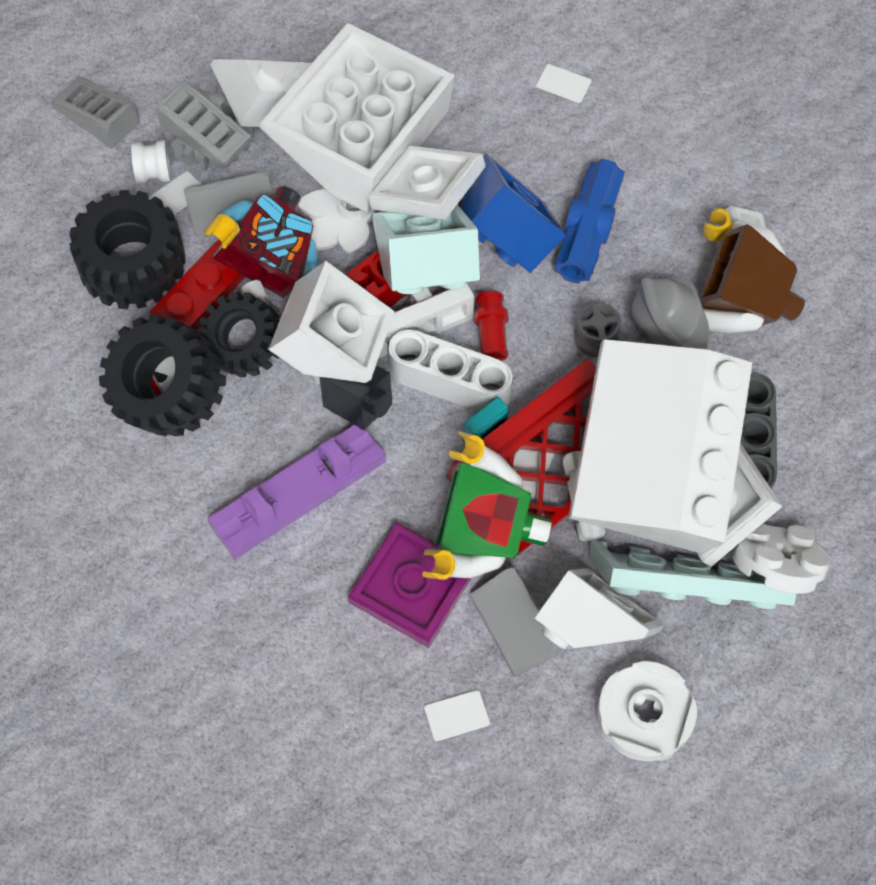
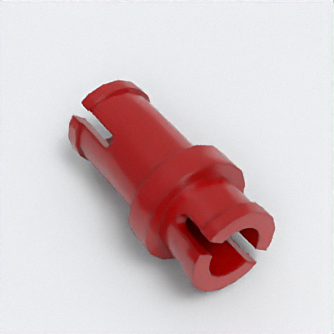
(491, 320)

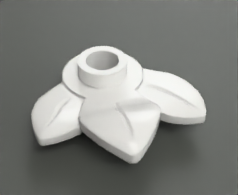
(334, 222)

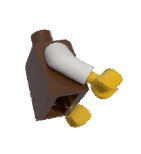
(747, 277)

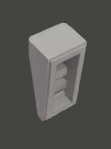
(183, 106)
(108, 131)

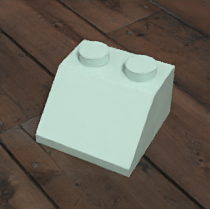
(427, 250)

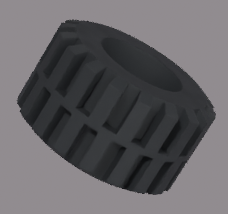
(124, 221)
(131, 370)

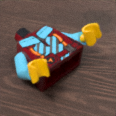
(266, 240)

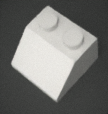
(255, 85)
(332, 327)
(589, 613)

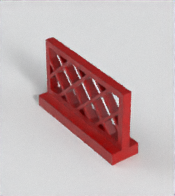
(535, 420)

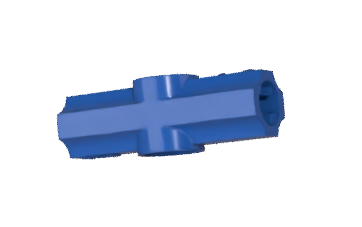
(589, 221)

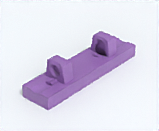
(296, 490)

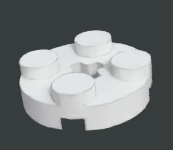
(784, 557)
(671, 699)

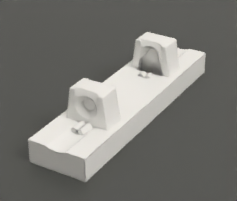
(430, 314)

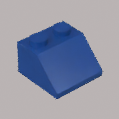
(511, 217)

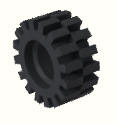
(226, 316)

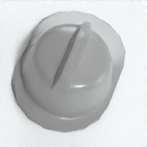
(671, 313)

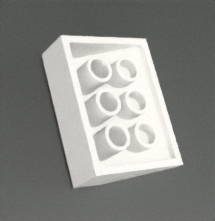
(358, 112)
(662, 443)

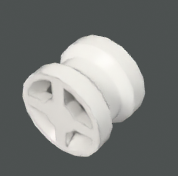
(151, 162)

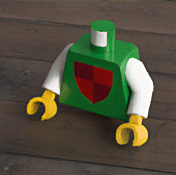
(483, 515)

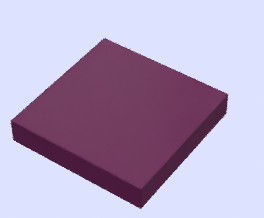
(399, 594)

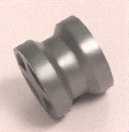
(599, 318)

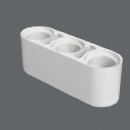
(438, 355)

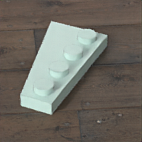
(683, 577)

